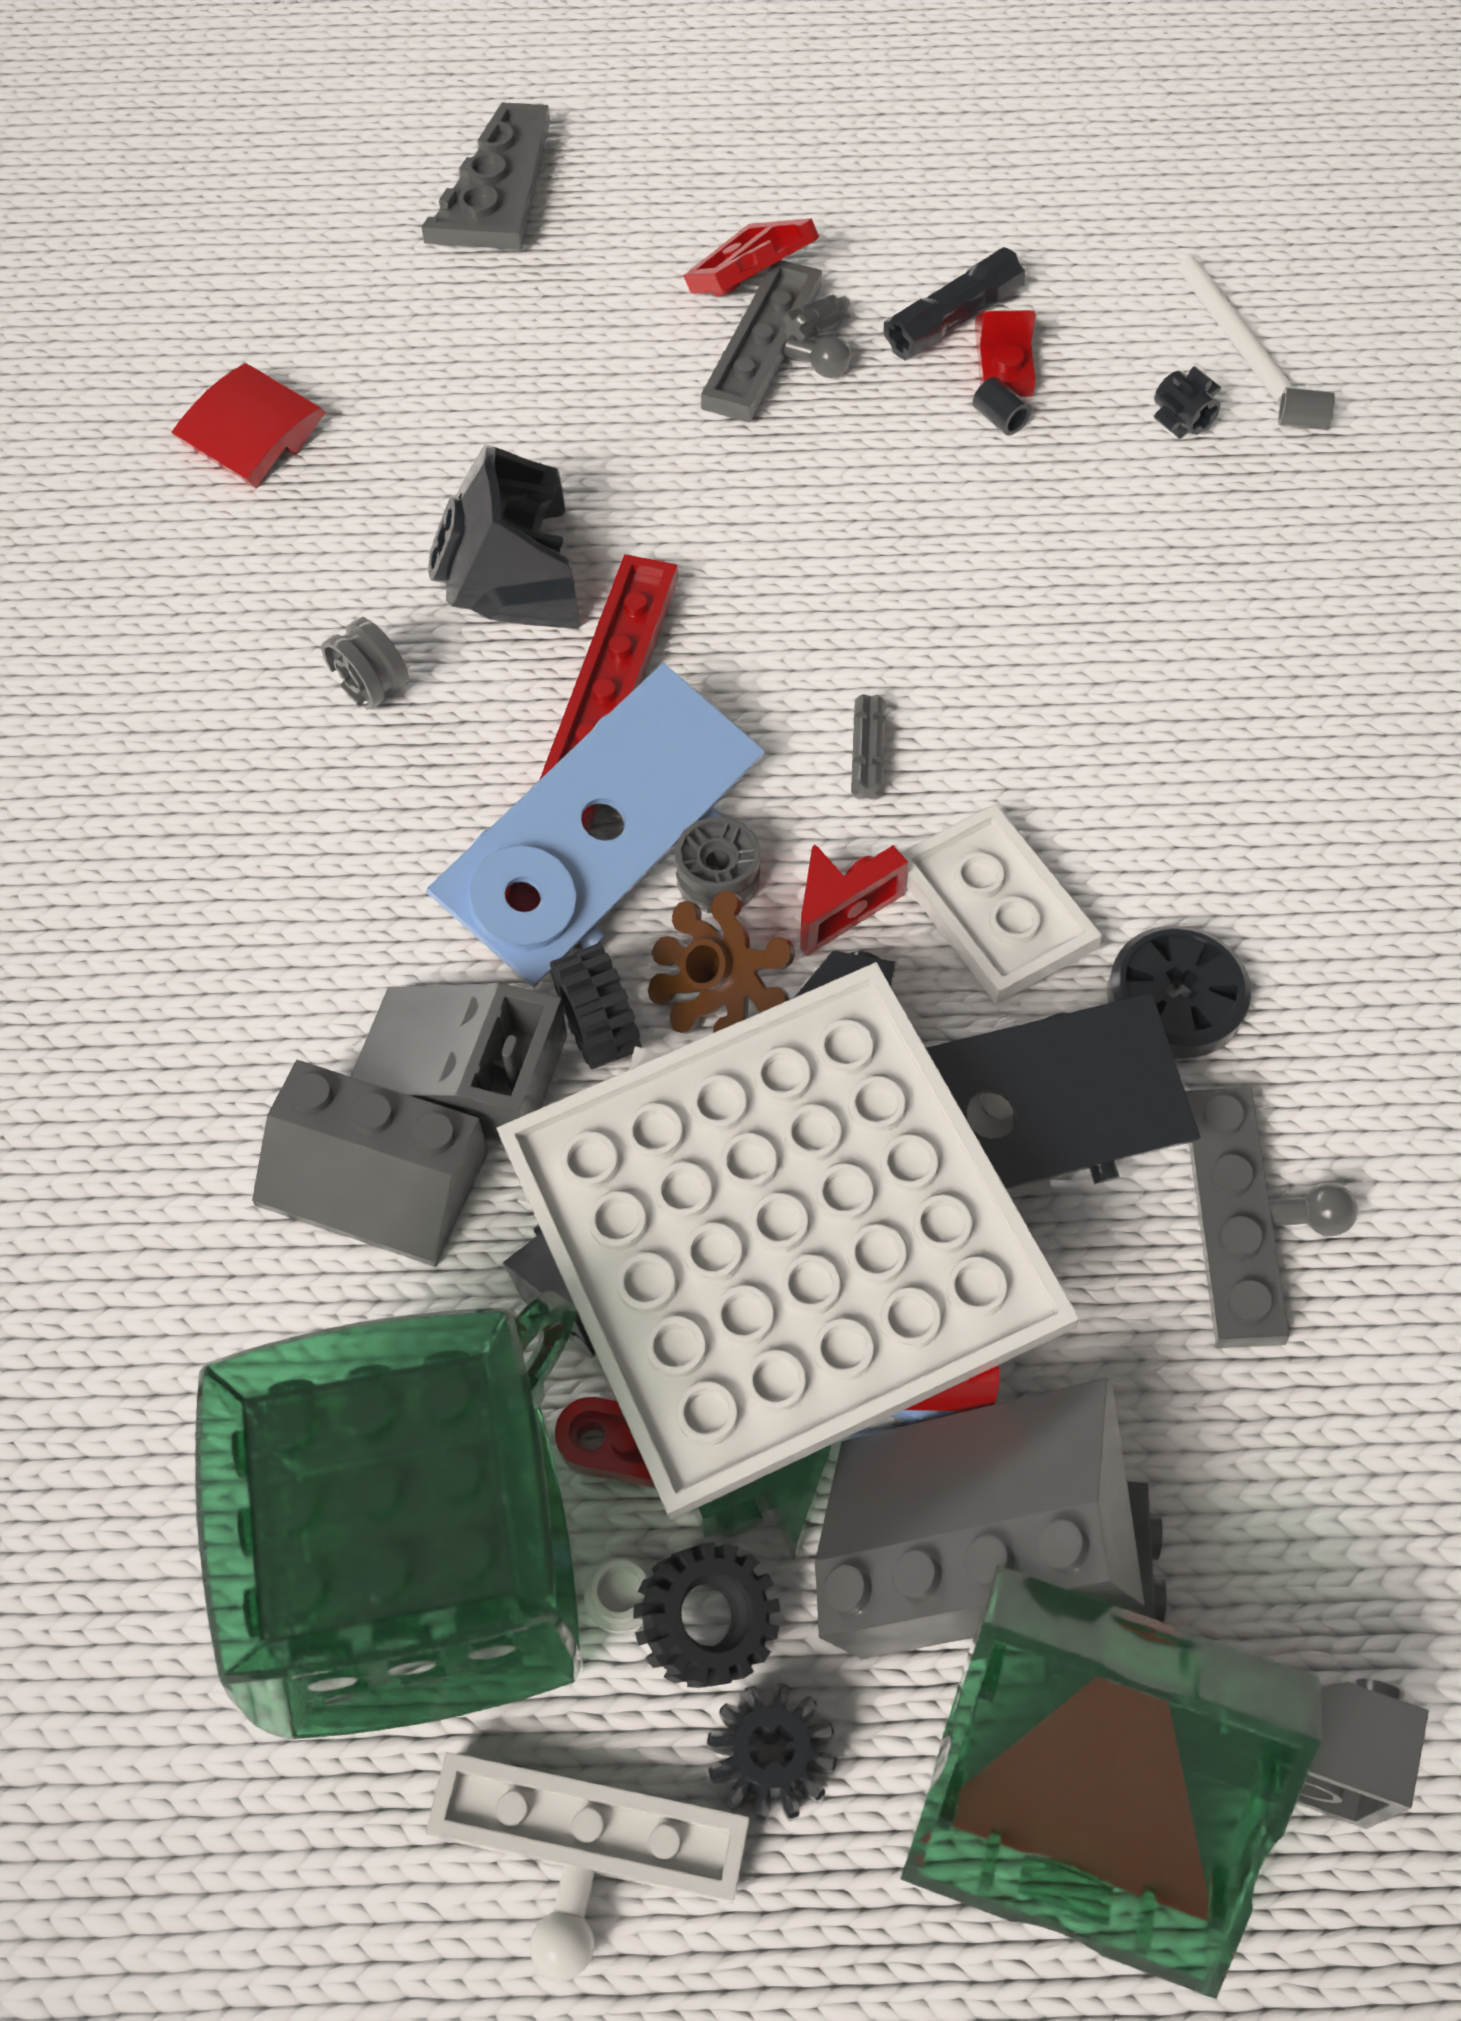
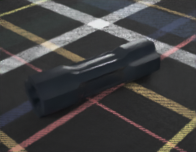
(954, 303)

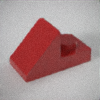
(1006, 348)
(840, 901)

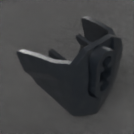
(493, 544)

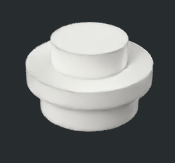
(613, 1593)

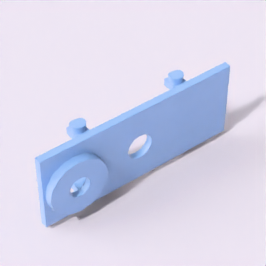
(654, 760)

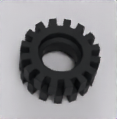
(595, 1005)
(749, 1607)

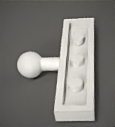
(587, 1833)

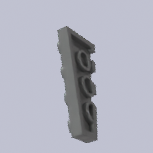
(496, 184)

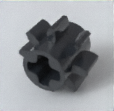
(1187, 402)

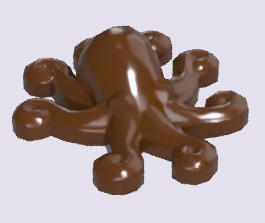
(716, 966)

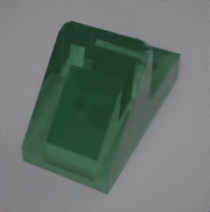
(787, 1492)

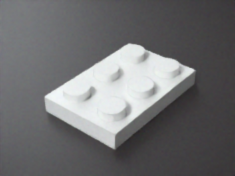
(998, 903)

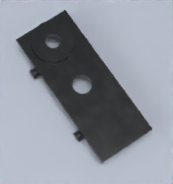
(1080, 1090)

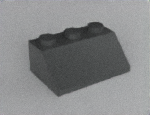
(367, 1162)

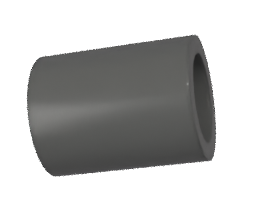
(1306, 408)

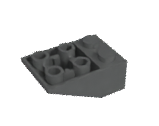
(466, 1048)

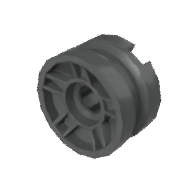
(365, 662)
(727, 846)

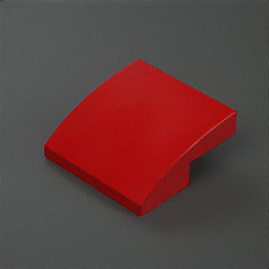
(247, 423)

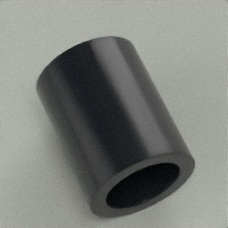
(1001, 406)

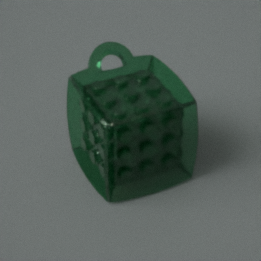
(386, 1521)

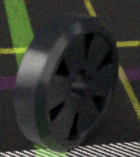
(1201, 963)

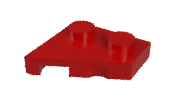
(749, 253)

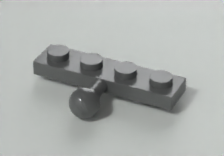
(760, 345)
(1240, 1219)

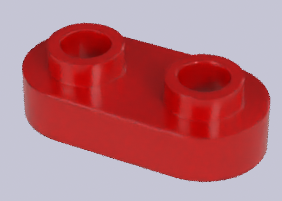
(617, 1456)

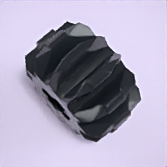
(774, 1781)

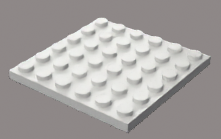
(781, 1237)

